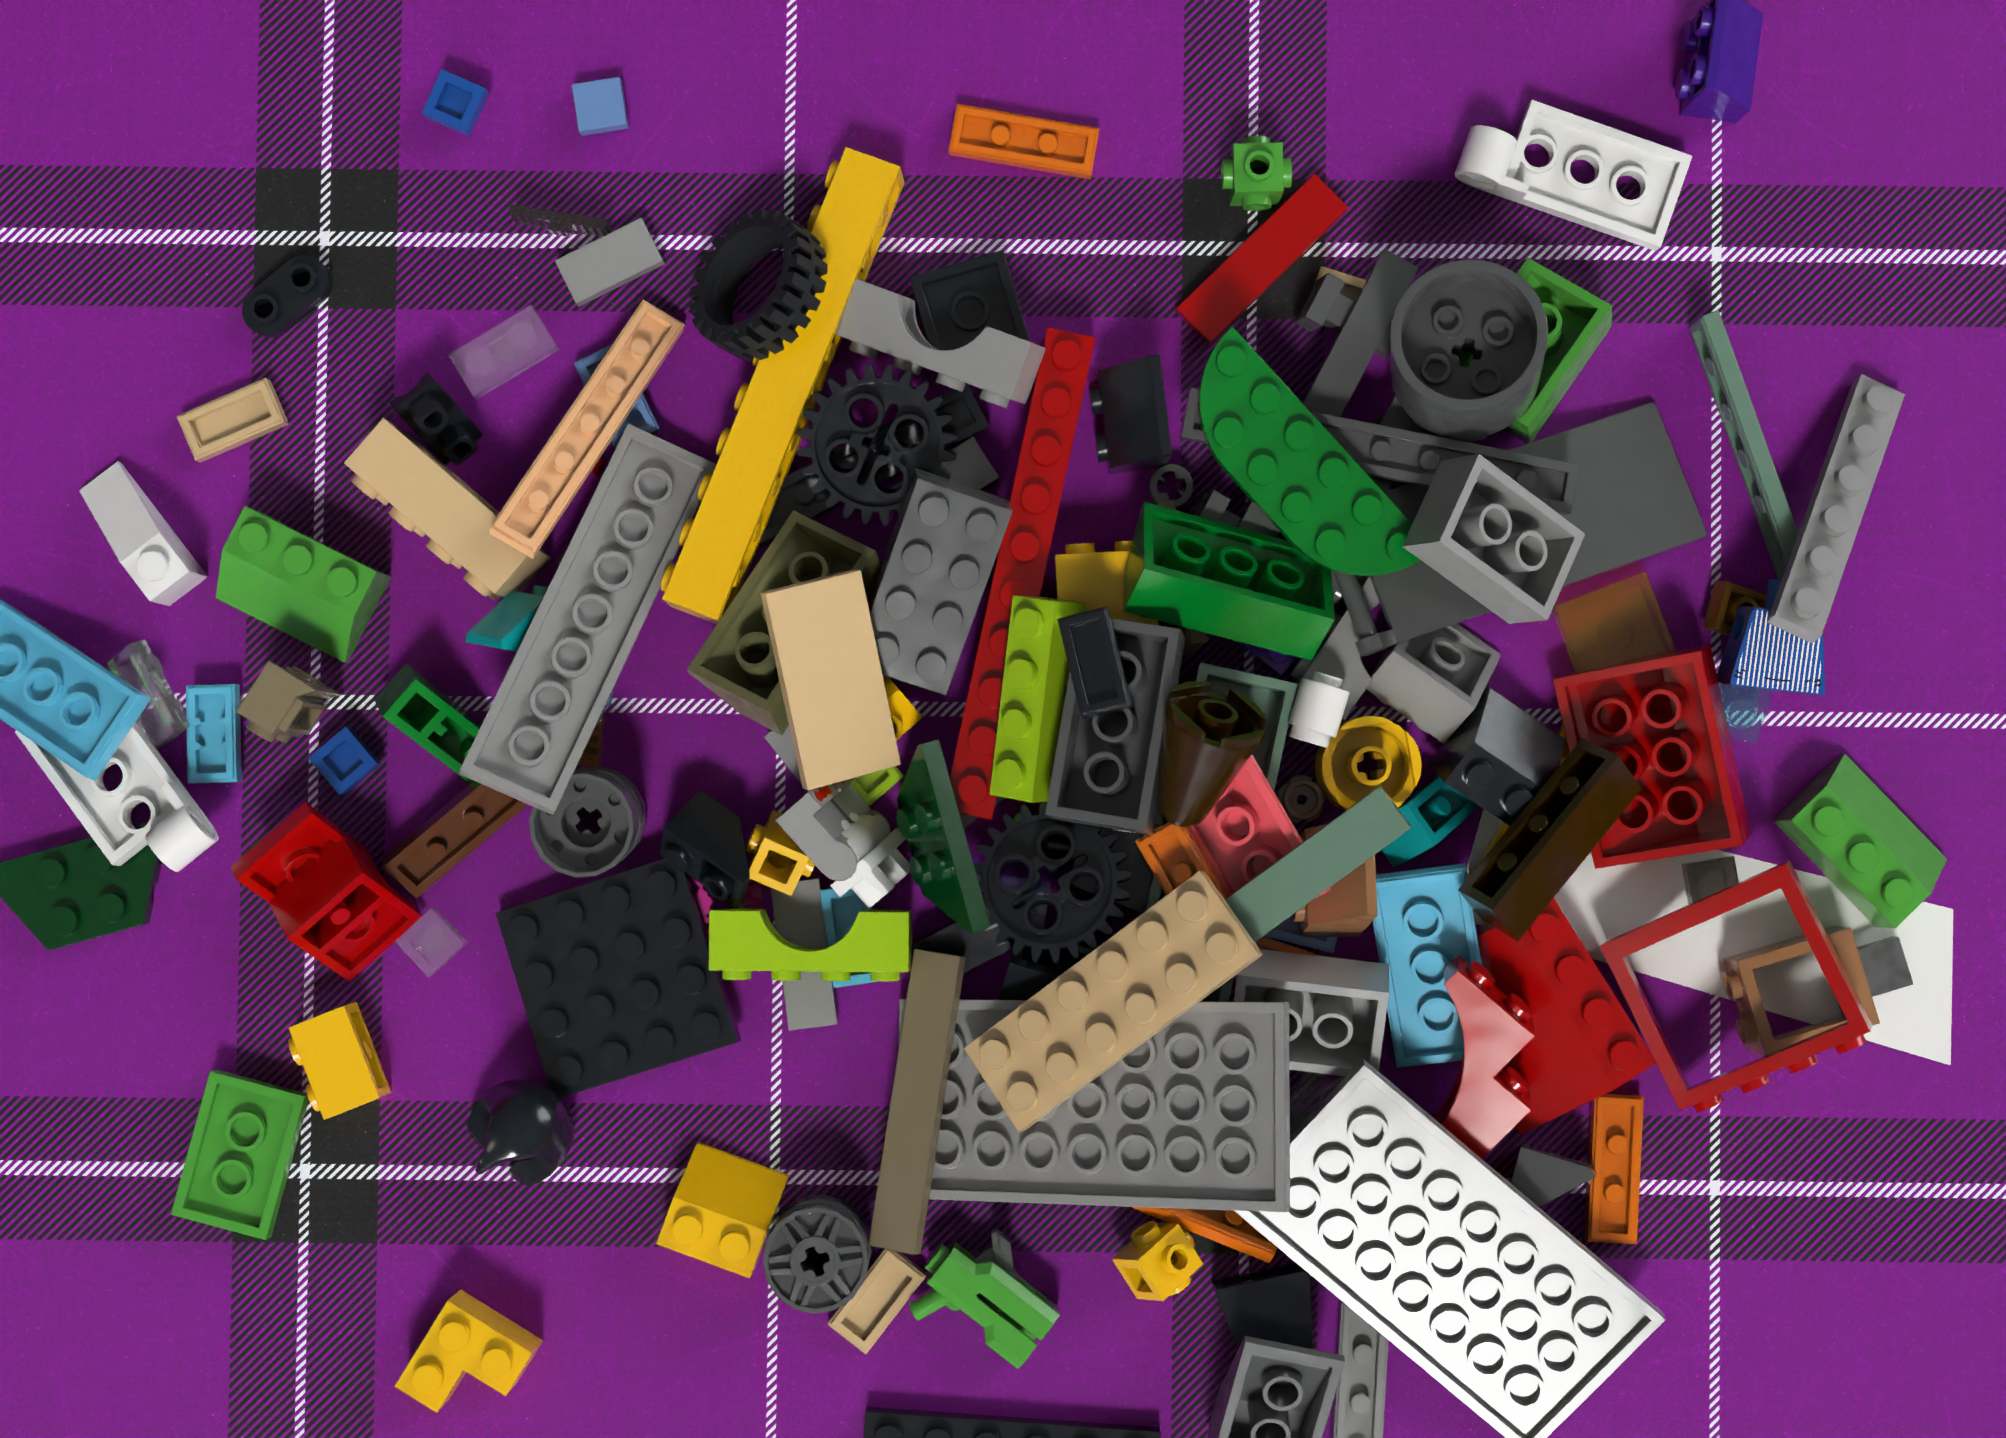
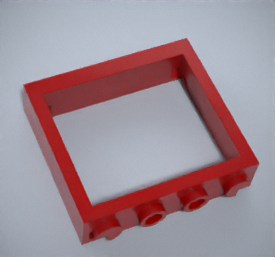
(1755, 1073)

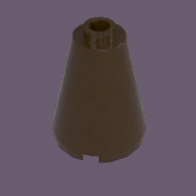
(1203, 748)

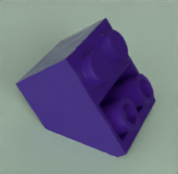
(1720, 61)

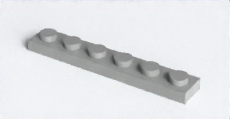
(1836, 509)

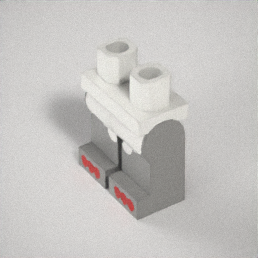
(847, 841)

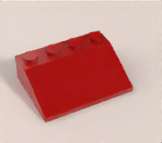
(1676, 742)
(1580, 1029)

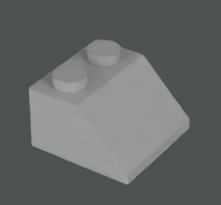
(1435, 678)

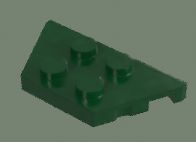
(938, 841)
(77, 893)

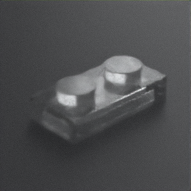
(503, 352)
(164, 714)

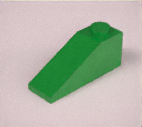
(428, 717)

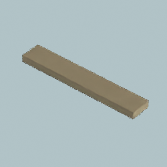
(917, 1101)

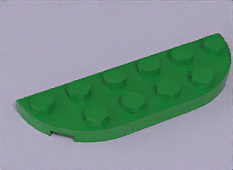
(1296, 467)

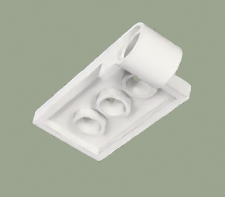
(1497, 165)
(177, 825)

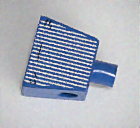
(1768, 656)

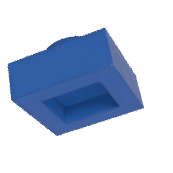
(455, 103)
(345, 760)

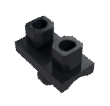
(438, 421)

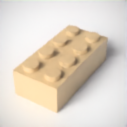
(443, 507)

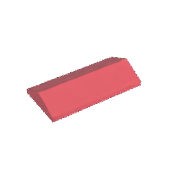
(1245, 830)

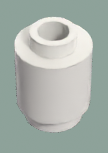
(1318, 709)

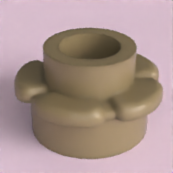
(1314, 799)

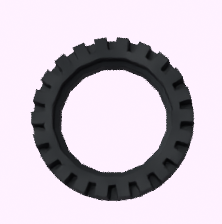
(787, 303)

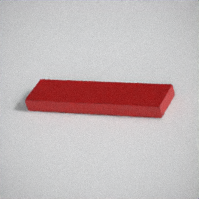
(1262, 259)

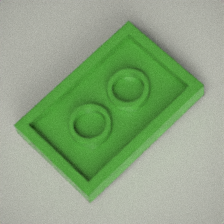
(240, 1154)

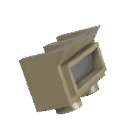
(284, 703)

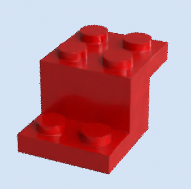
(326, 892)

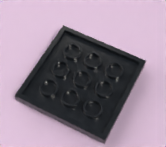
(617, 977)

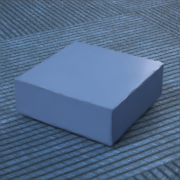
(600, 106)

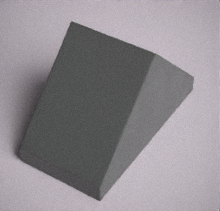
(1548, 1175)

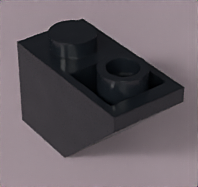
(709, 847)

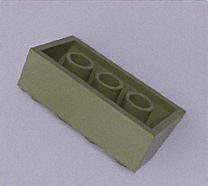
(738, 653)

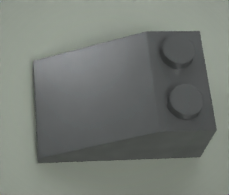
(1276, 1392)

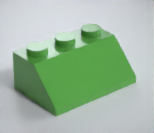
(1575, 330)
(298, 584)
(1863, 843)

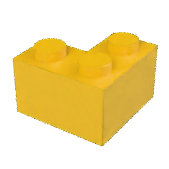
(467, 1340)

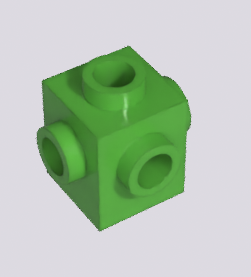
(1253, 190)

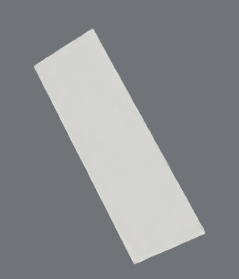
(1626, 896)

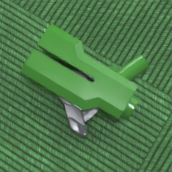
(991, 1295)

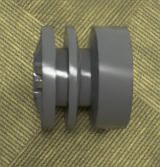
(583, 850)
(830, 1227)

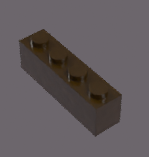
(1550, 839)

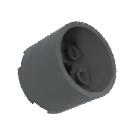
(1474, 311)

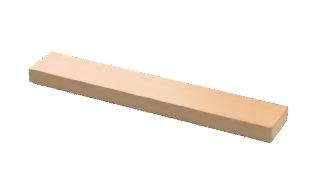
(586, 429)

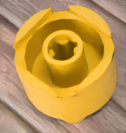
(1382, 741)

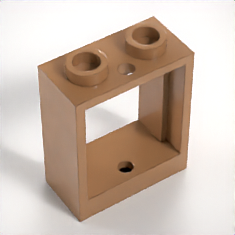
(1742, 986)

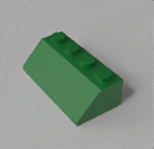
(1227, 582)

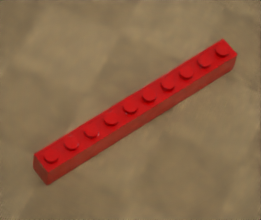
(1021, 554)

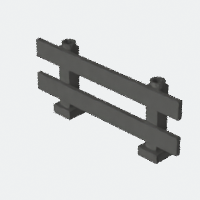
(1362, 331)

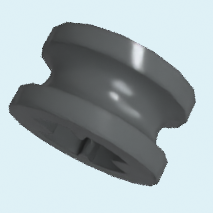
(1179, 474)

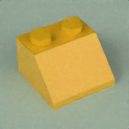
(723, 1210)

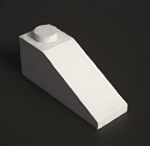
(141, 537)

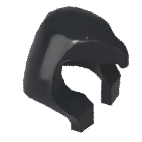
(519, 1123)

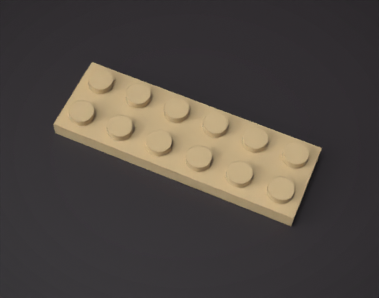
(1112, 1001)

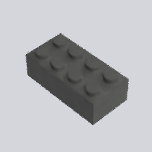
(934, 578)
(1111, 762)

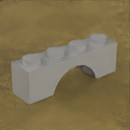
(992, 361)
(1339, 653)

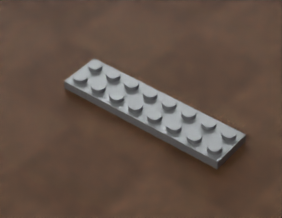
(587, 622)

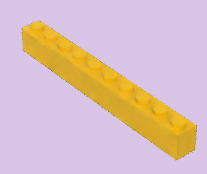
(771, 408)

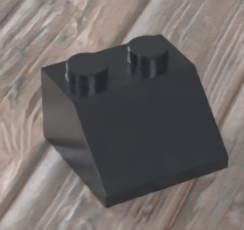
(1131, 416)
(1499, 756)

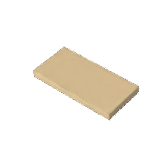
(831, 678)

